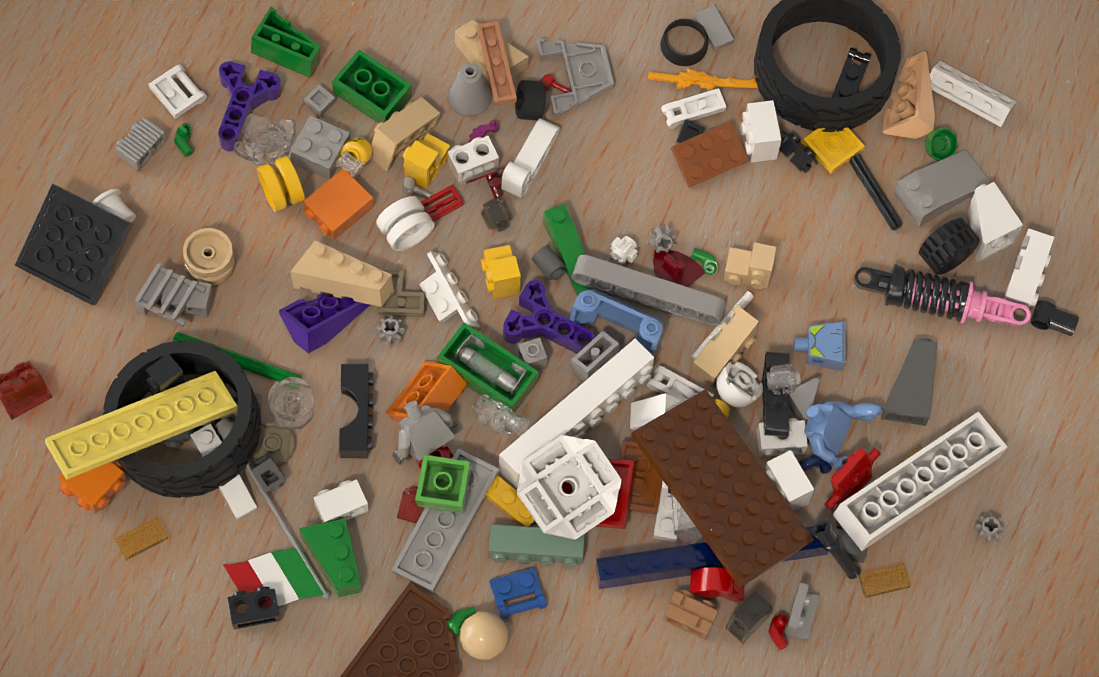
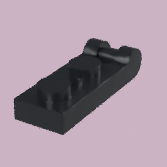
(851, 74)

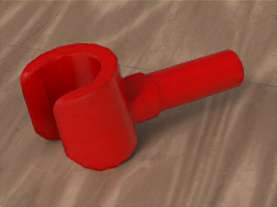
(549, 81)

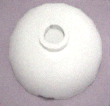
(738, 385)

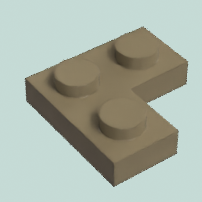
(401, 302)

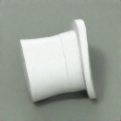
(112, 202)

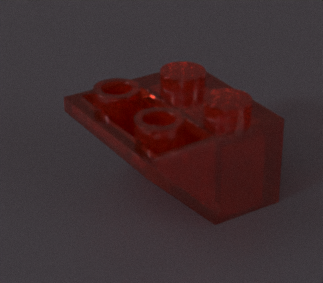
(22, 390)

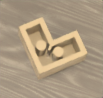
(750, 267)

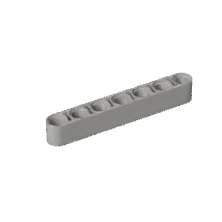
(649, 290)

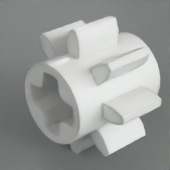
(624, 249)

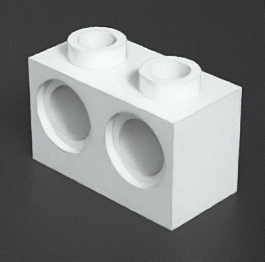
(475, 163)

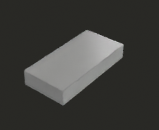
(715, 27)

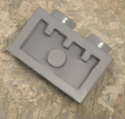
(802, 613)

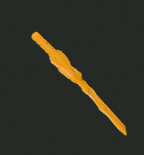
(702, 79)

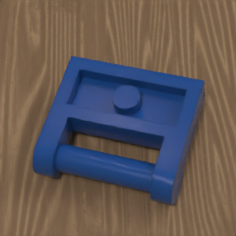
(515, 587)

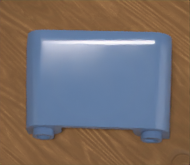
(596, 303)

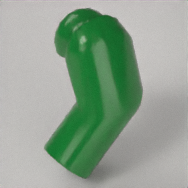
(181, 139)
(708, 261)
(458, 619)

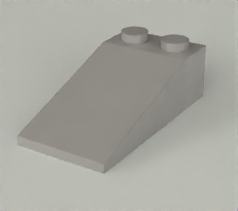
(939, 186)

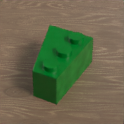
(284, 45)
(334, 554)

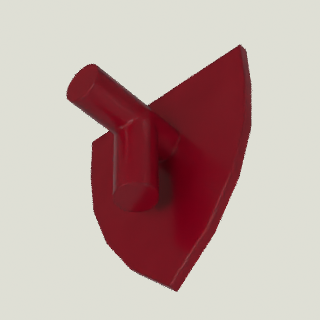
(493, 181)
(676, 268)

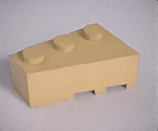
(402, 130)

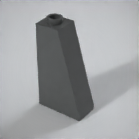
(913, 388)

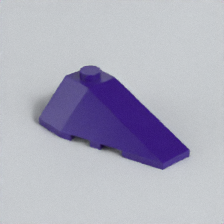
(319, 320)

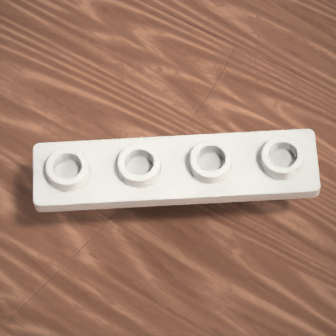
(444, 293)

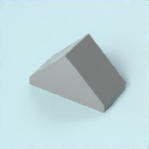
(803, 399)

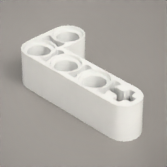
(520, 174)

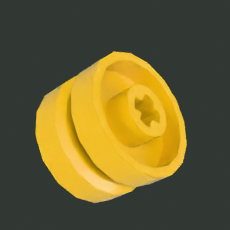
(280, 184)

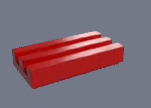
(446, 210)

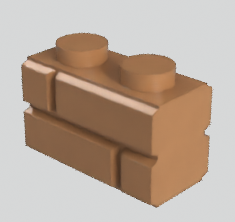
(690, 614)

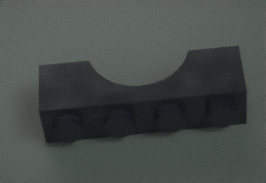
(354, 437)

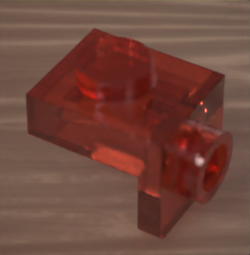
(408, 507)

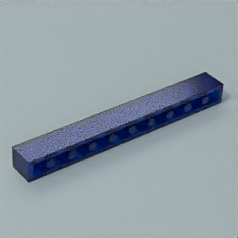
(672, 563)

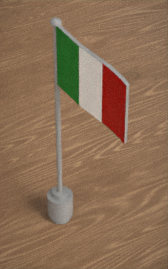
(284, 570)

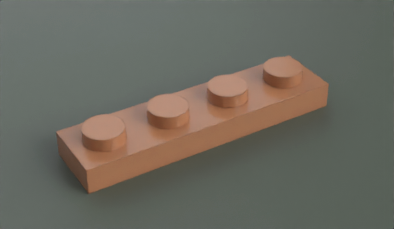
(496, 63)

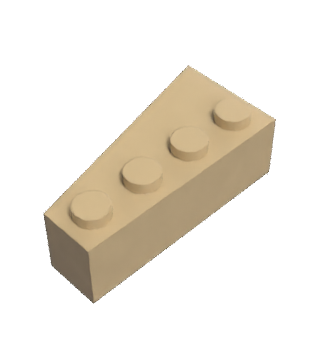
(341, 275)

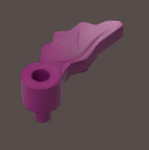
(481, 130)

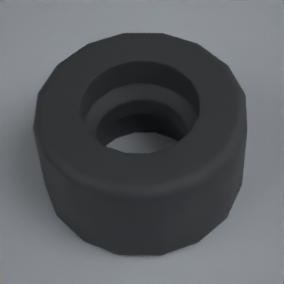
(530, 100)

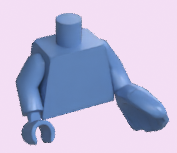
(829, 426)

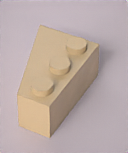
(468, 42)
(726, 346)

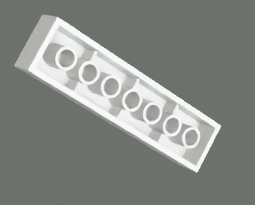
(582, 407)
(919, 481)

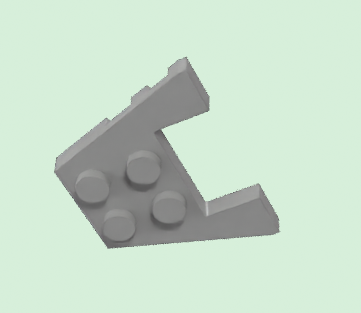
(586, 71)

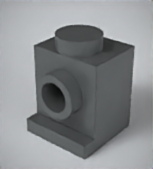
(263, 464)

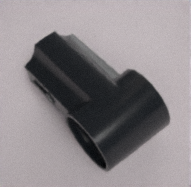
(1047, 316)

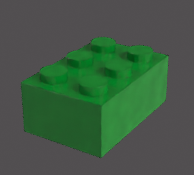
(371, 87)

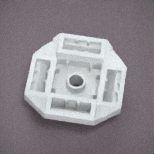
(592, 481)

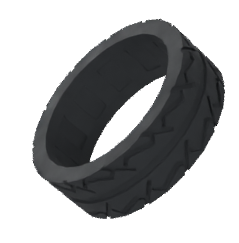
(826, 112)
(224, 461)

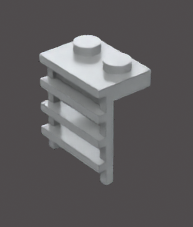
(154, 287)

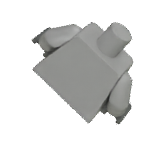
(422, 431)

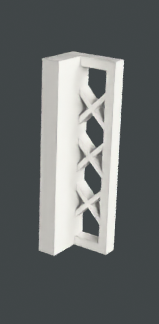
(970, 93)

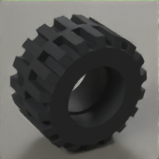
(949, 246)

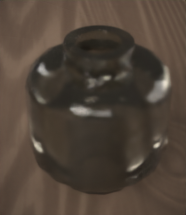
(496, 214)

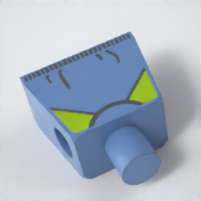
(824, 345)

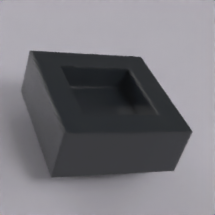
(689, 130)

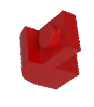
(715, 582)

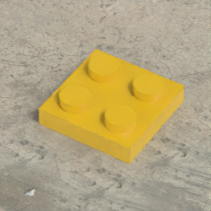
(833, 148)

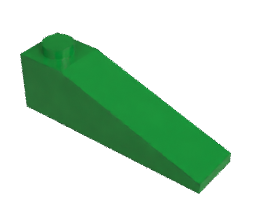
(565, 240)

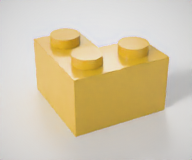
(425, 159)
(501, 272)

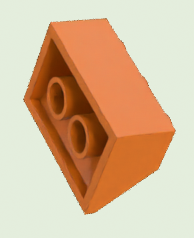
(431, 386)

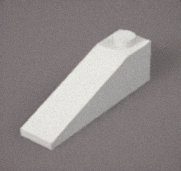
(234, 491)

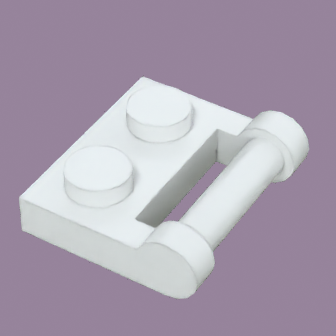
(172, 96)

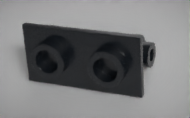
(802, 157)

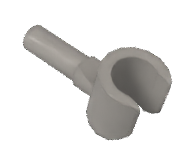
(409, 187)

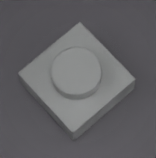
(319, 99)

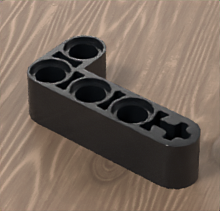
(774, 406)

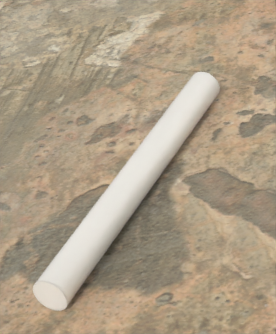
(746, 298)

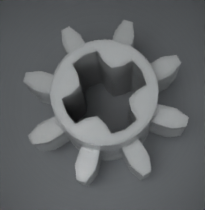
(665, 244)
(389, 336)
(984, 532)

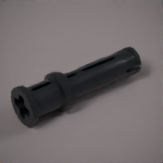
(831, 543)

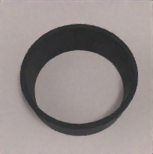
(684, 60)

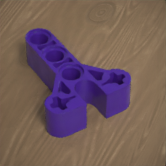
(265, 88)
(530, 327)

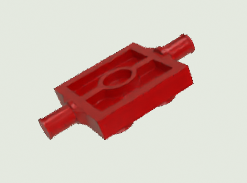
(852, 476)

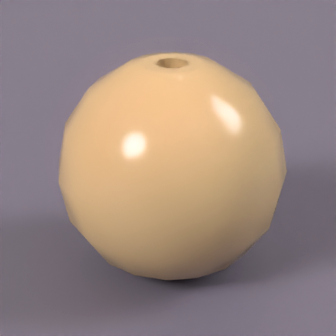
(484, 635)

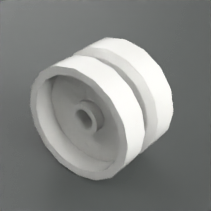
(405, 223)

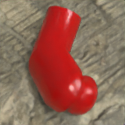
(776, 631)

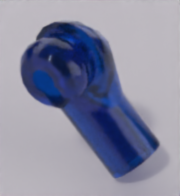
(815, 461)

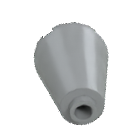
(469, 91)

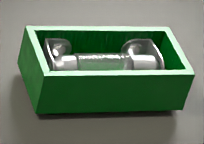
(489, 367)

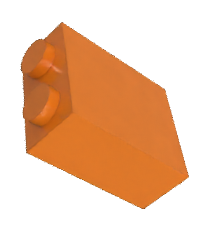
(338, 204)

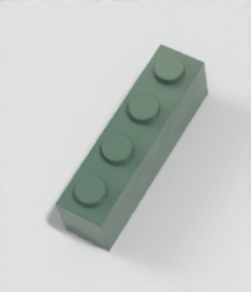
(531, 544)

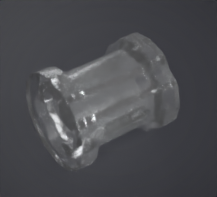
(349, 164)

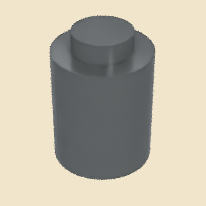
(549, 263)

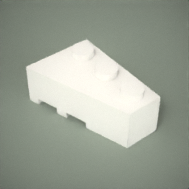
(1028, 268)

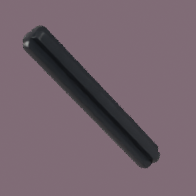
(876, 192)

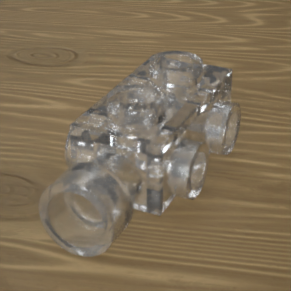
(499, 417)

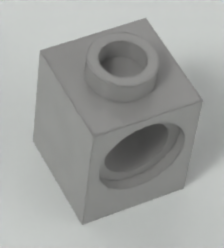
(533, 354)

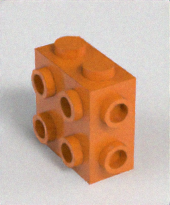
(94, 486)

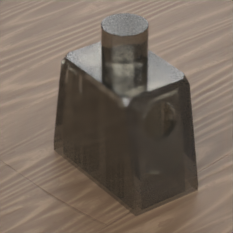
(751, 615)

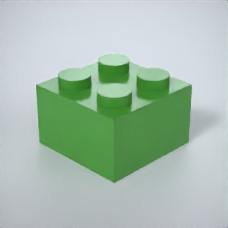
(443, 484)

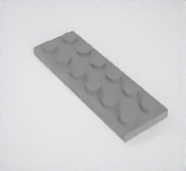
(441, 532)

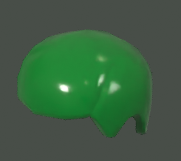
(941, 143)

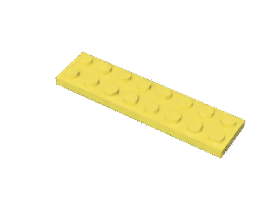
(140, 424)

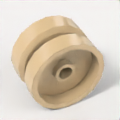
(209, 256)

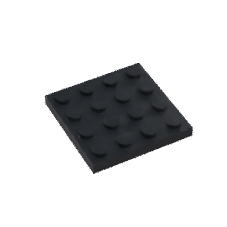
(73, 244)

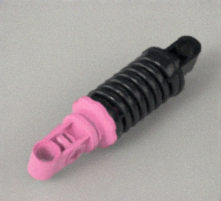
(939, 294)

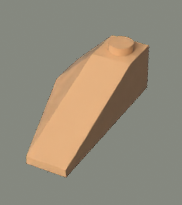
(912, 105)

